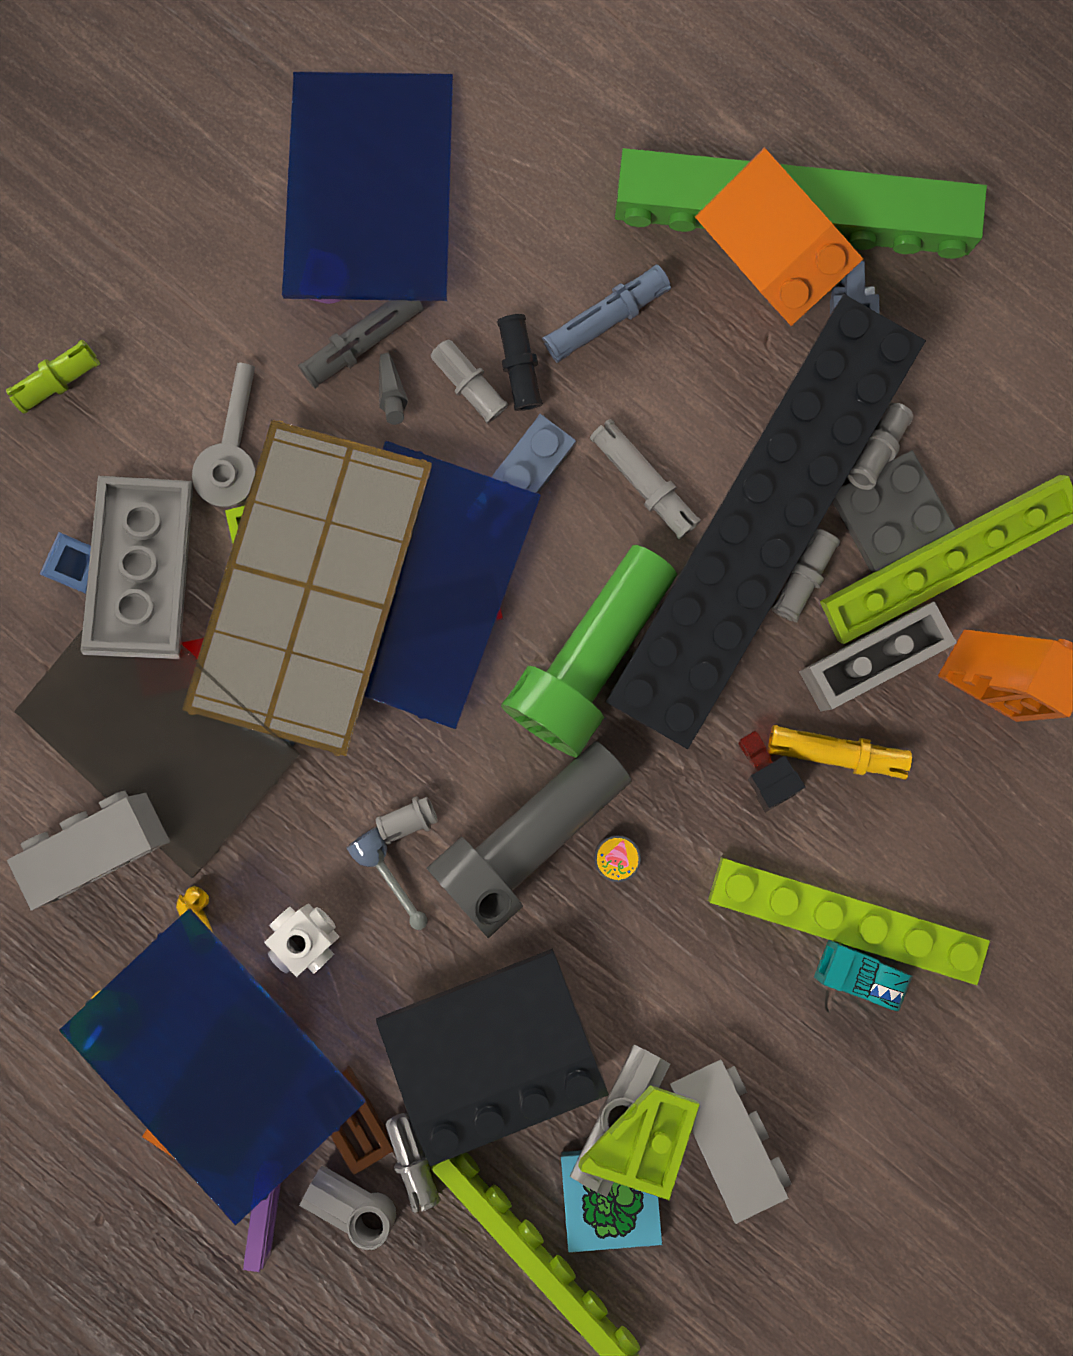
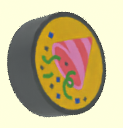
(617, 858)

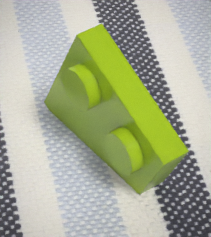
(645, 1143)

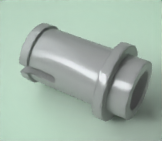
(407, 820)

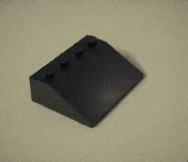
(491, 1057)

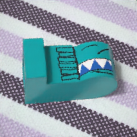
(862, 976)

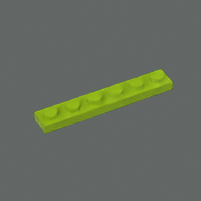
(950, 559)
(849, 921)
(524, 1246)

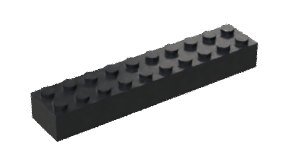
(765, 521)

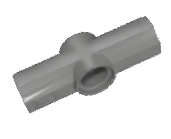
(636, 1075)

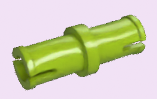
(52, 376)

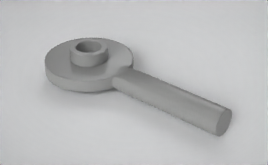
(225, 470)

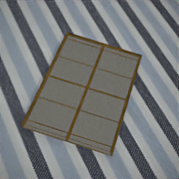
(307, 587)

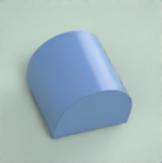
(68, 562)

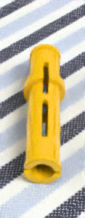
(850, 754)

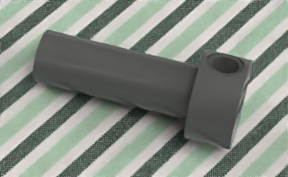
(485, 876)

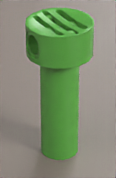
(559, 701)

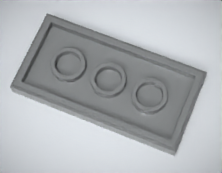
(137, 568)

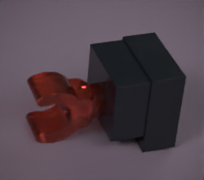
(773, 780)

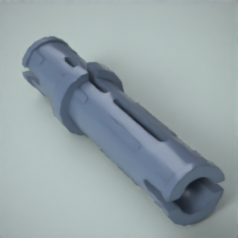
(619, 305)

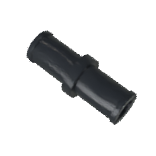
(519, 362)

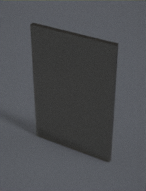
(128, 732)

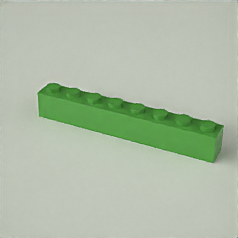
(863, 206)

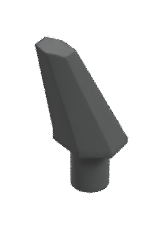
(391, 391)

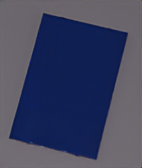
(368, 187)
(449, 589)
(212, 1066)

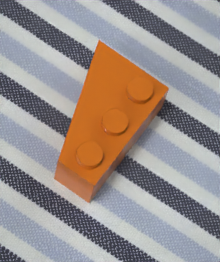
(1014, 674)

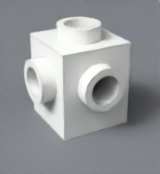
(317, 932)

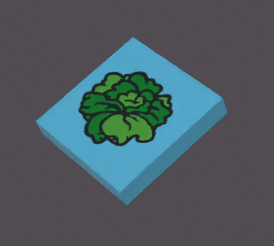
(610, 1222)

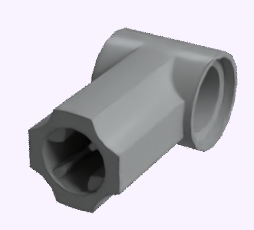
(343, 1203)

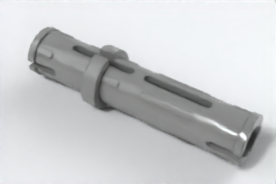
(645, 479)

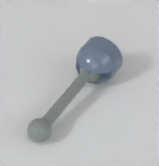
(370, 851)

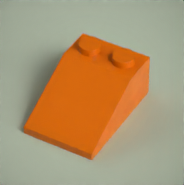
(778, 237)

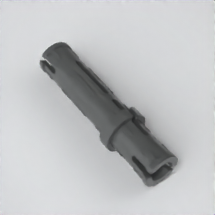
(318, 370)

